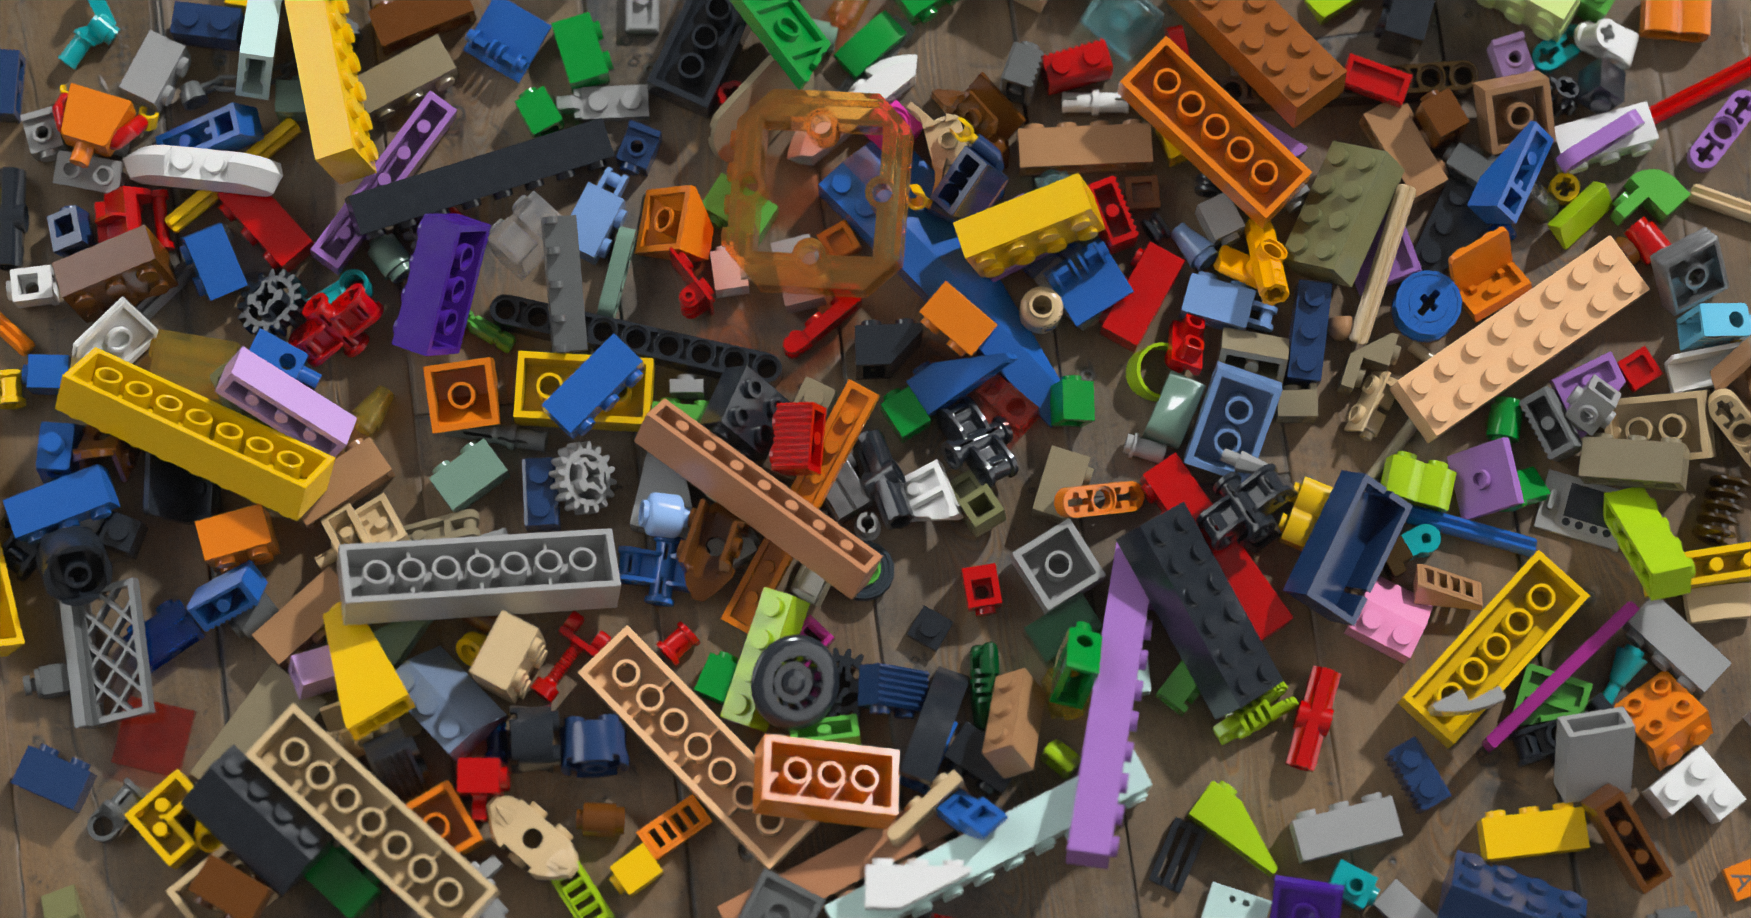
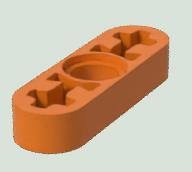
(1087, 493)

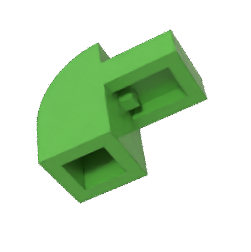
(1653, 190)

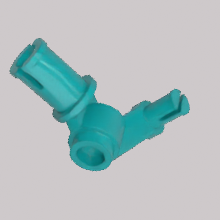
(99, 30)

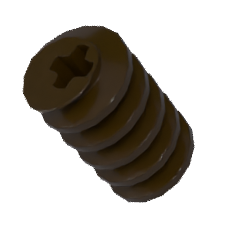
(1719, 509)

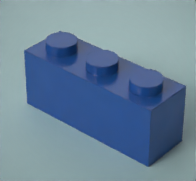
(594, 387)
(62, 504)

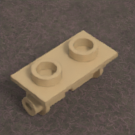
(1364, 415)

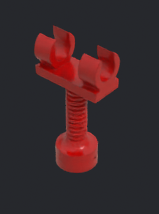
(546, 686)

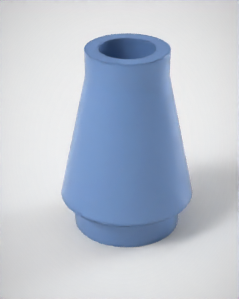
(1195, 248)

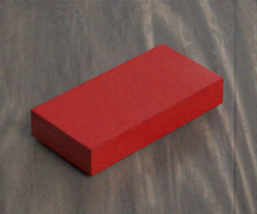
(1376, 80)

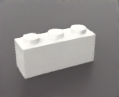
(1636, 143)

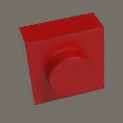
(1639, 369)

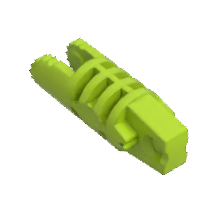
(1254, 715)

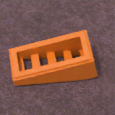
(659, 853)

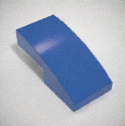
(971, 815)

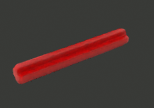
(1701, 91)

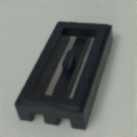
(1166, 882)

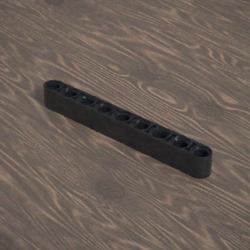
(654, 337)

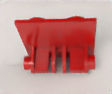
(698, 294)

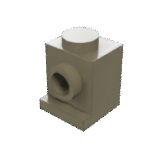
(1297, 404)

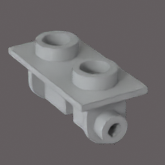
(101, 174)

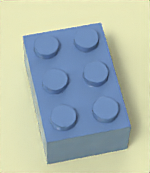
(1232, 417)

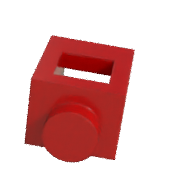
(981, 577)

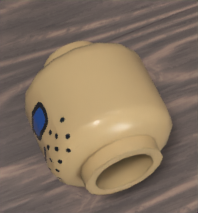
(1048, 302)

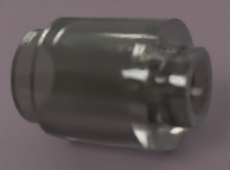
(1540, 205)

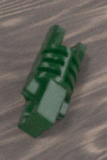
(983, 670)

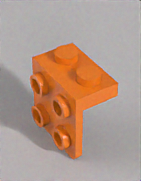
(1487, 274)
(1667, 719)

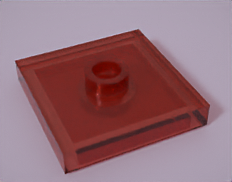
(155, 740)

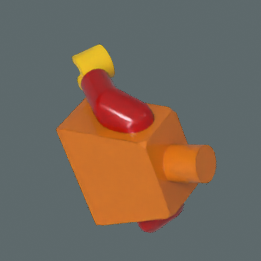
(97, 122)

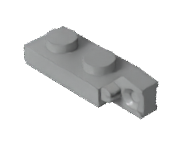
(606, 102)

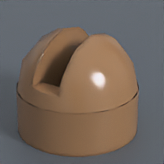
(1340, 327)

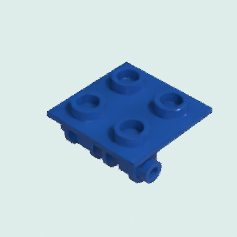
(507, 38)
(1088, 282)

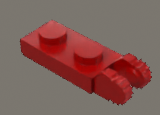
(820, 325)

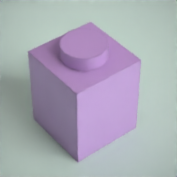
(312, 672)

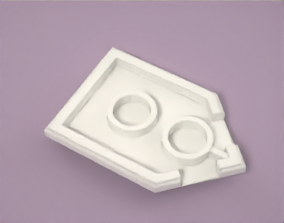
(119, 332)

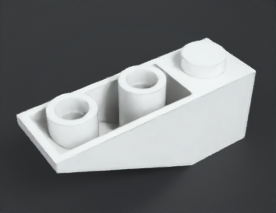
(902, 885)

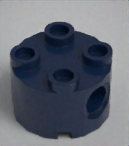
(593, 746)

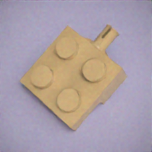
(367, 524)

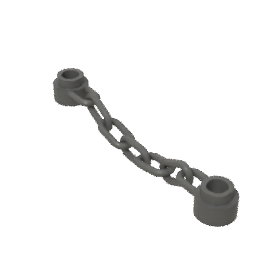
(195, 95)

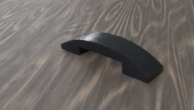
(934, 725)

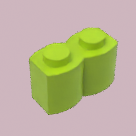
(1419, 482)

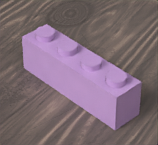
(285, 403)

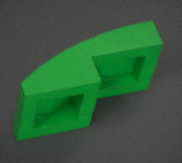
(869, 44)

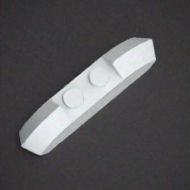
(888, 77)
(204, 169)

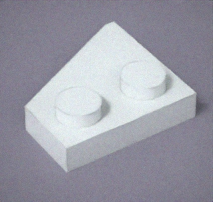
(931, 494)

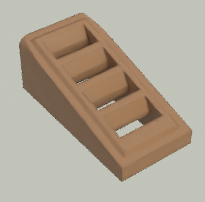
(1439, 588)

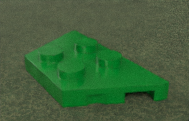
(787, 35)

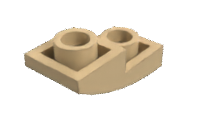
(1718, 603)

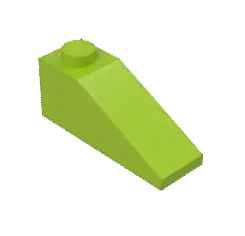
(1230, 823)

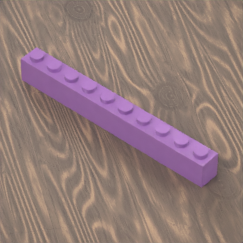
(1110, 720)

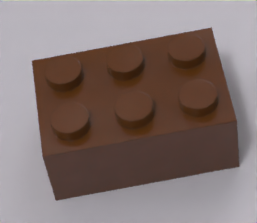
(124, 266)

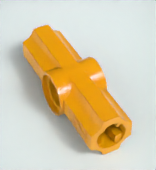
(1266, 262)

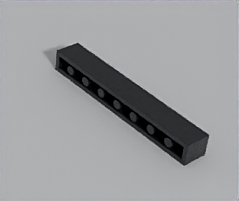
(480, 177)

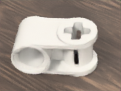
(1607, 40)

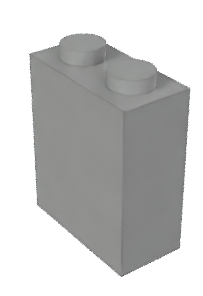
(1592, 752)

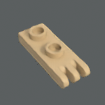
(922, 809)

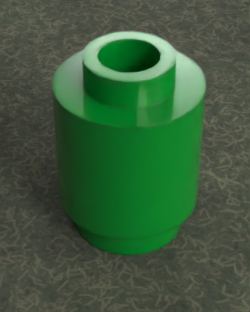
(1504, 419)

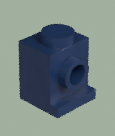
(641, 162)
(70, 230)

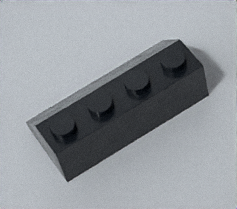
(258, 821)

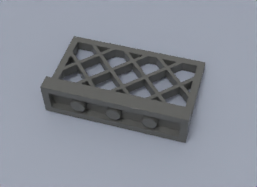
(86, 658)

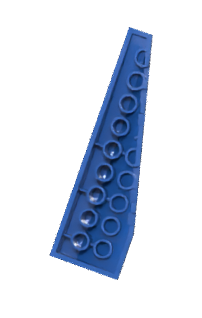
(936, 257)

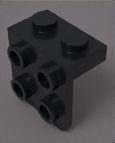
(177, 494)

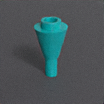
(1625, 666)

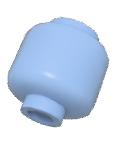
(663, 515)

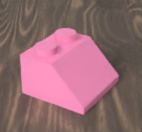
(1390, 620)

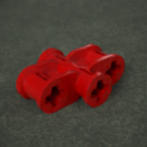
(336, 324)

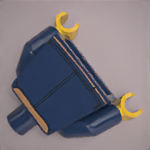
(969, 184)

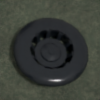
(793, 681)

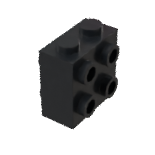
(743, 412)

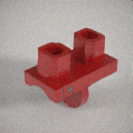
(1186, 345)

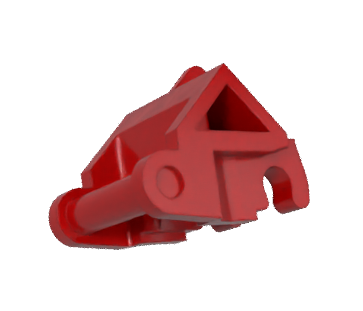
(122, 212)

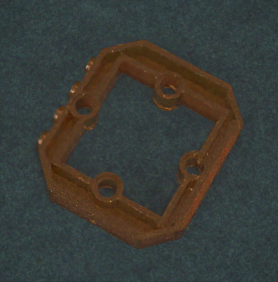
(803, 112)

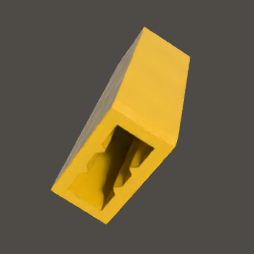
(364, 676)

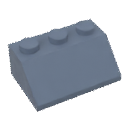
(449, 702)

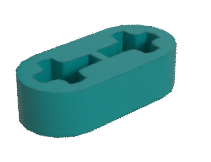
(1562, 55)

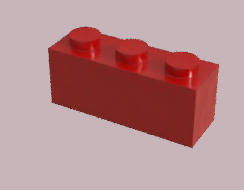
(269, 226)
(1151, 281)

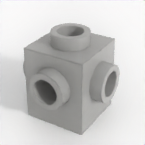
(1592, 405)

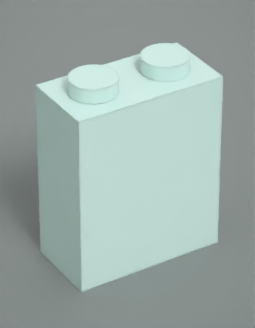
(258, 48)

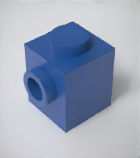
(45, 373)

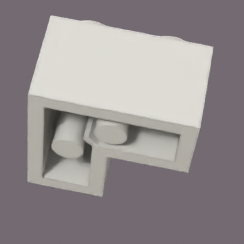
(1697, 780)

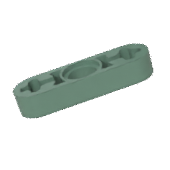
(617, 272)

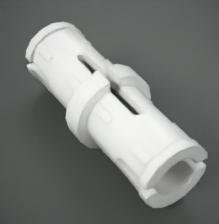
(1093, 102)

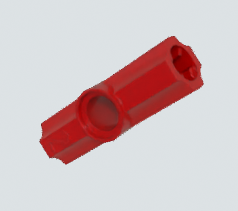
(1313, 719)

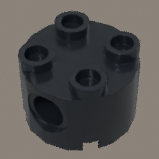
(533, 738)

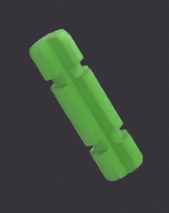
(490, 333)

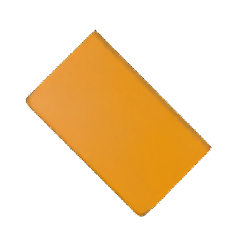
(1233, 264)

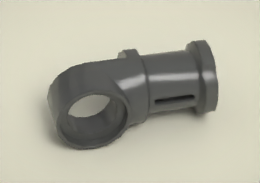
(115, 810)

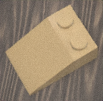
(1668, 415)

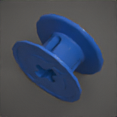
(1439, 318)

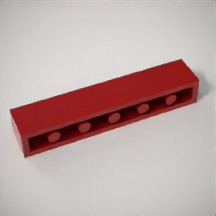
(1172, 484)

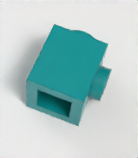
(1358, 885)

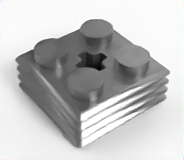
(1689, 271)

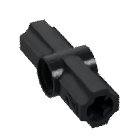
(13, 217)
(884, 479)

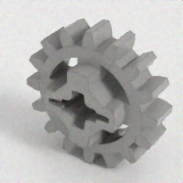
(582, 478)

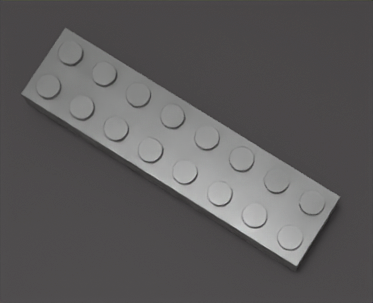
(477, 576)

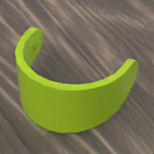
(1134, 376)

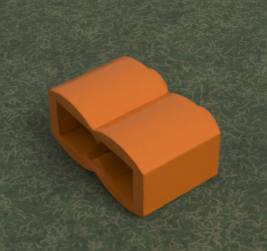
(1675, 20)

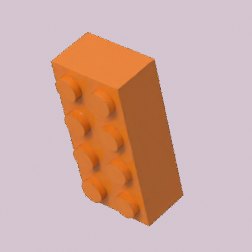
(826, 781)

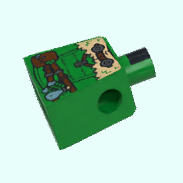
(1080, 653)

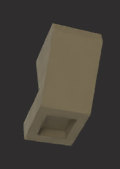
(1375, 356)

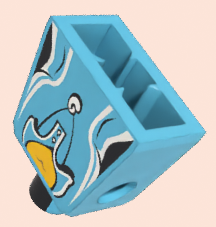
(1713, 325)

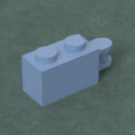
(599, 214)
(1225, 303)

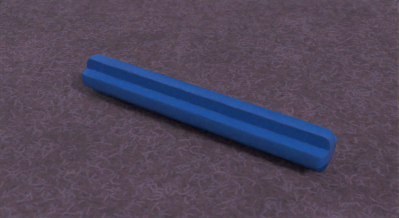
(1473, 531)

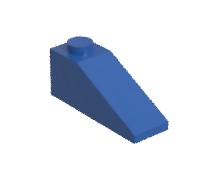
(222, 129)
(1510, 178)
(948, 381)

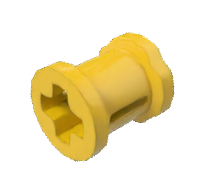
(11, 389)

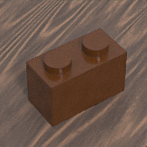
(1440, 118)
(229, 890)

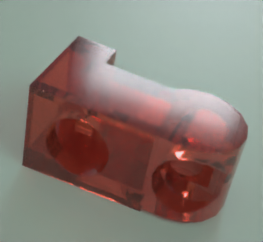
(1009, 403)

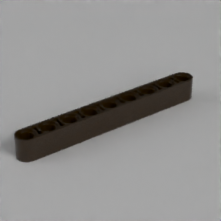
(1441, 72)

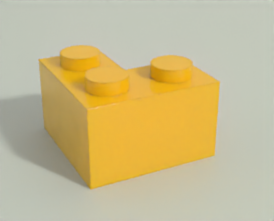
(159, 819)

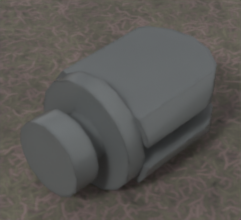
(49, 681)

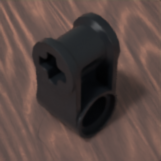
(1534, 743)

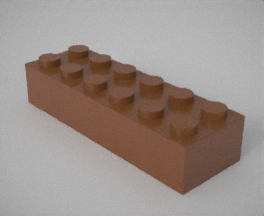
(1268, 53)

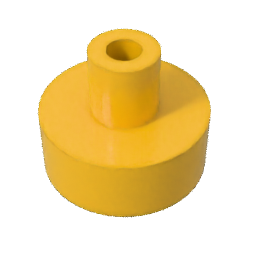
(470, 646)

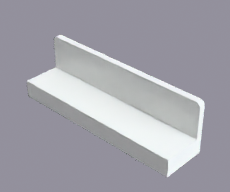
(1691, 369)

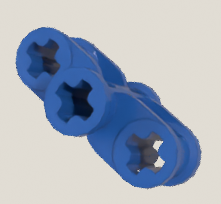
(651, 568)

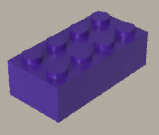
(440, 284)

